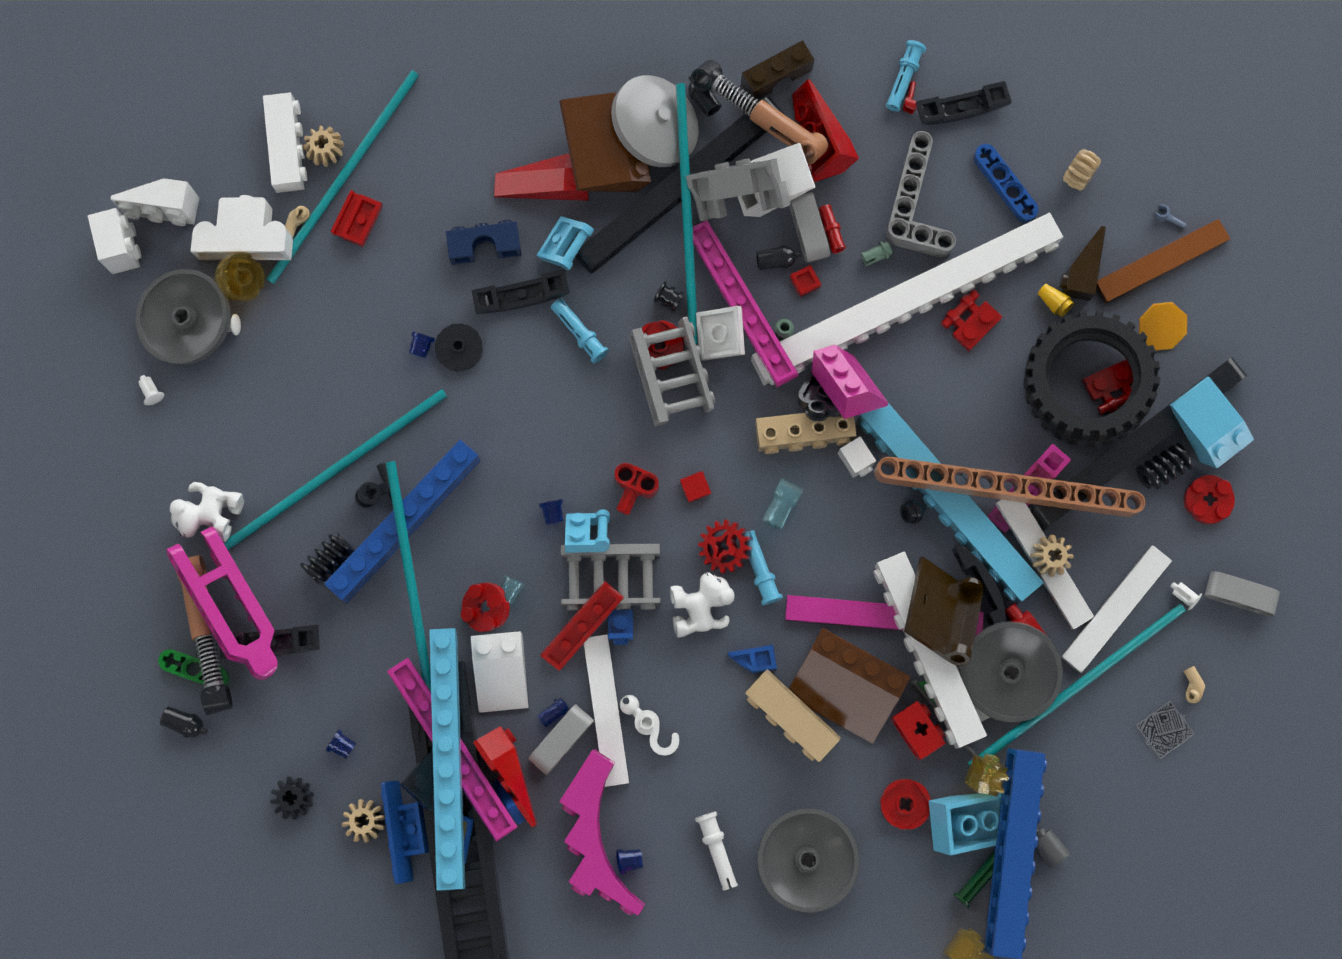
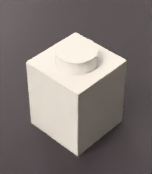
(857, 458)

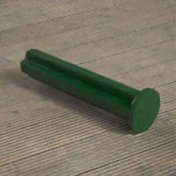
(976, 882)

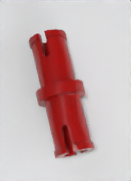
(831, 229)

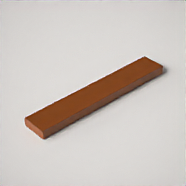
(1162, 261)

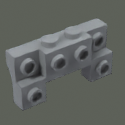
(728, 181)

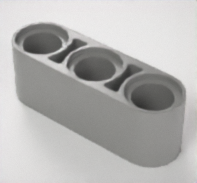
(809, 227)
(1242, 593)
(561, 739)

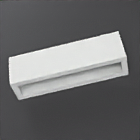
(284, 142)

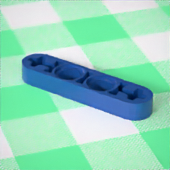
(1002, 185)

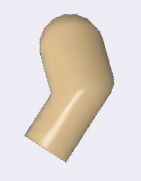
(296, 218)
(1196, 685)

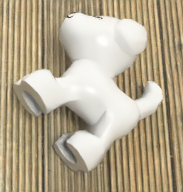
(189, 517)
(712, 592)

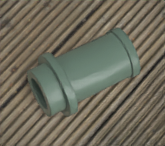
(877, 253)
(784, 324)

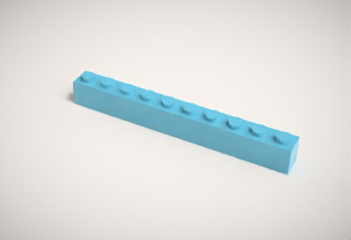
(955, 509)
(447, 759)

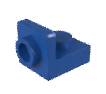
(620, 627)

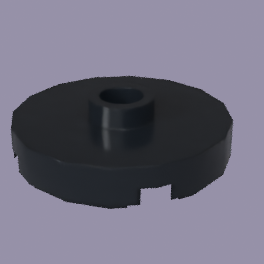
(463, 358)

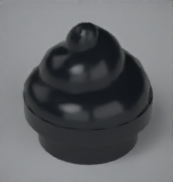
(912, 511)

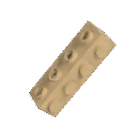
(797, 431)
(792, 715)

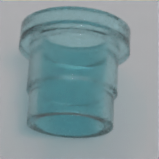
(512, 588)

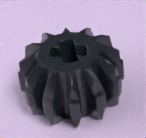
(288, 807)

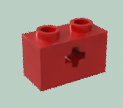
(919, 744)

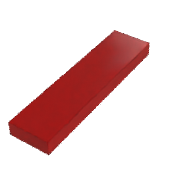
(581, 626)

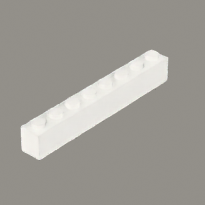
(942, 677)

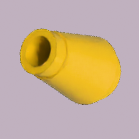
(1055, 300)

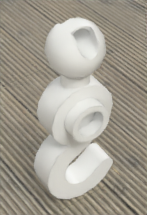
(648, 724)

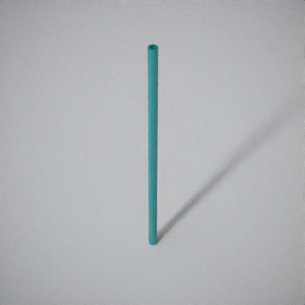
(345, 173)
(686, 206)
(334, 469)
(409, 573)
(1086, 680)

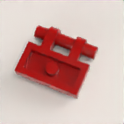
(976, 326)
(1108, 381)

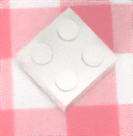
(114, 241)

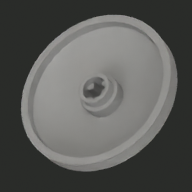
(648, 123)

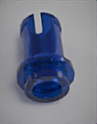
(553, 712)

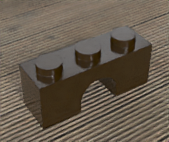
(788, 63)

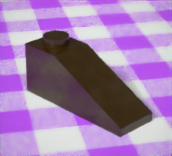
(1082, 276)

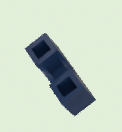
(463, 241)

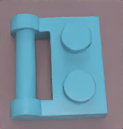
(560, 239)
(579, 529)

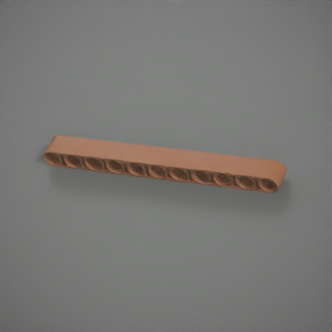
(1020, 482)

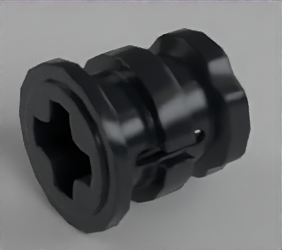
(668, 296)

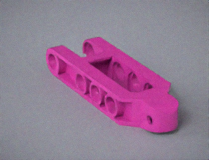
(256, 655)

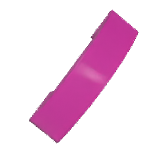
(1047, 467)

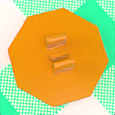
(1164, 325)

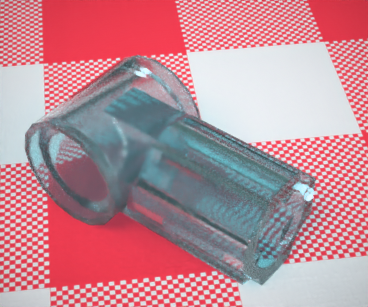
(784, 499)

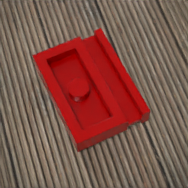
(356, 218)

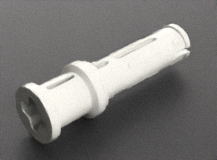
(713, 838)

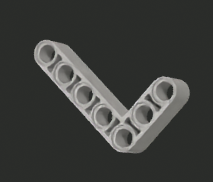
(909, 200)

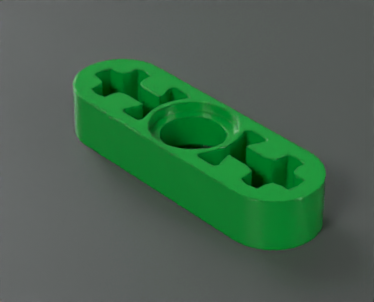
(184, 669)

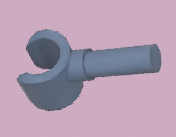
(1161, 218)

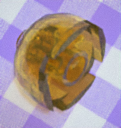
(240, 277)

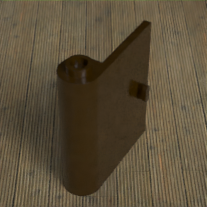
(944, 612)

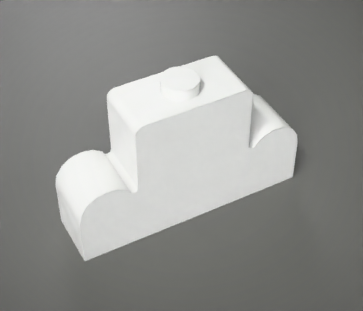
(242, 227)

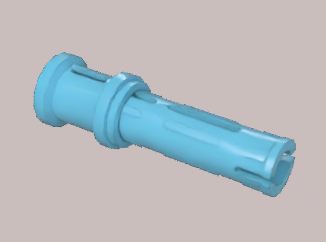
(908, 66)
(586, 338)
(764, 578)

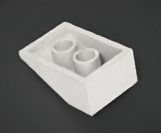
(499, 671)

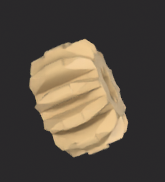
(315, 143)
(1082, 169)
(1049, 545)
(365, 830)

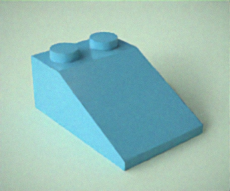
(1211, 423)
(964, 822)

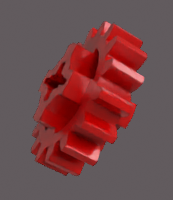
(728, 537)

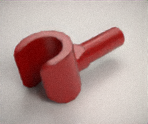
(909, 104)

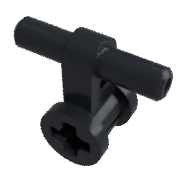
(376, 490)

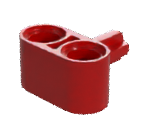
(632, 487)

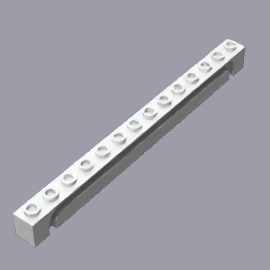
(920, 293)

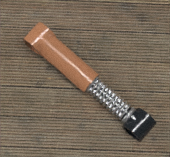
(710, 77)
(215, 695)

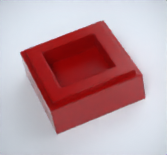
(805, 280)
(695, 486)

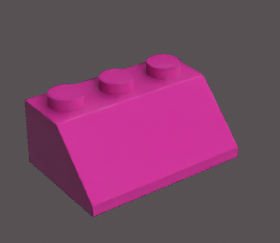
(846, 382)

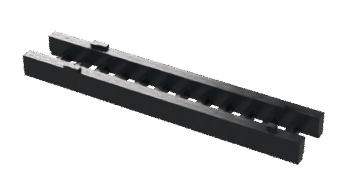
(483, 837)

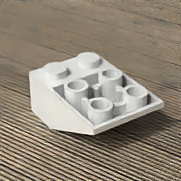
(792, 169)
(160, 201)

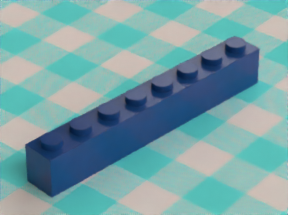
(417, 508)
(1015, 854)

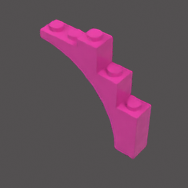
(585, 837)

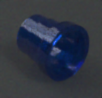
(420, 344)
(552, 511)
(341, 745)
(628, 860)

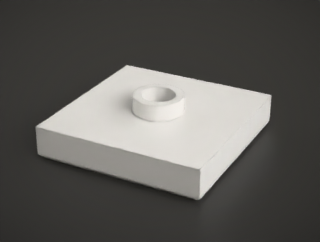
(720, 333)

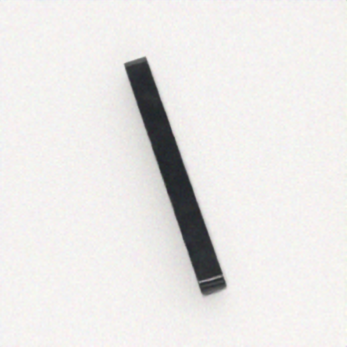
(667, 194)
(1134, 446)

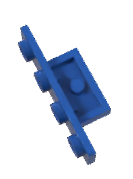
(405, 831)

